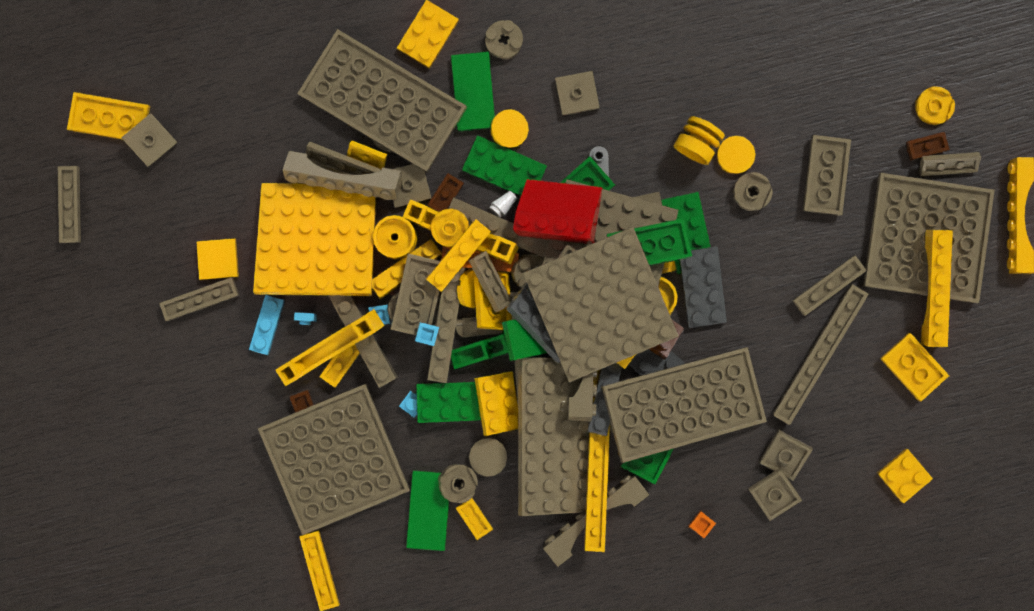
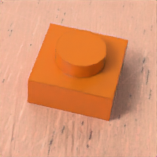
(702, 524)

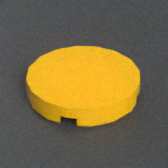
(935, 105)
(509, 128)
(735, 155)
(448, 226)
(466, 290)

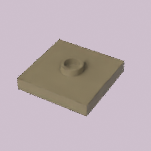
(577, 93)
(149, 140)
(413, 186)
(786, 453)
(775, 494)

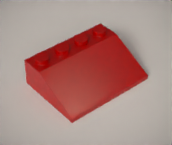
(558, 211)

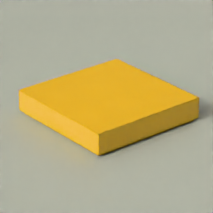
(217, 259)

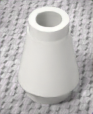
(503, 204)

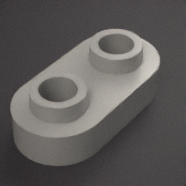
(603, 163)

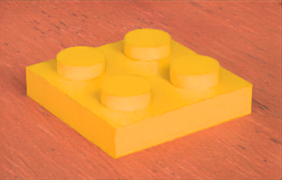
(904, 475)

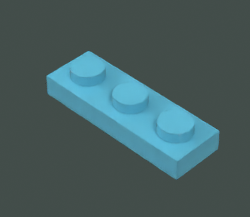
(266, 325)

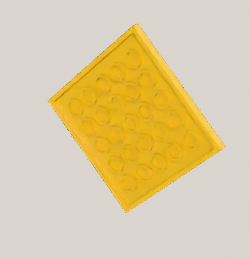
(314, 241)

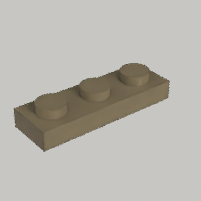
(949, 164)
(490, 281)

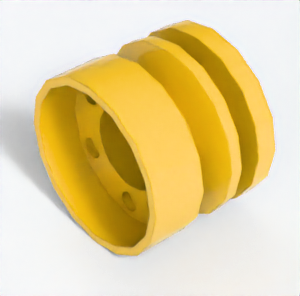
(700, 137)

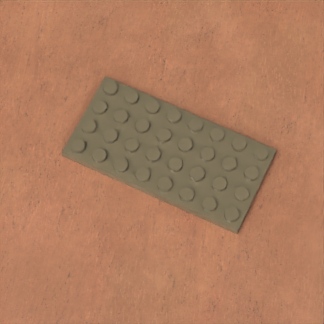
(382, 100)
(683, 404)
(549, 445)

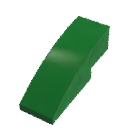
(479, 351)

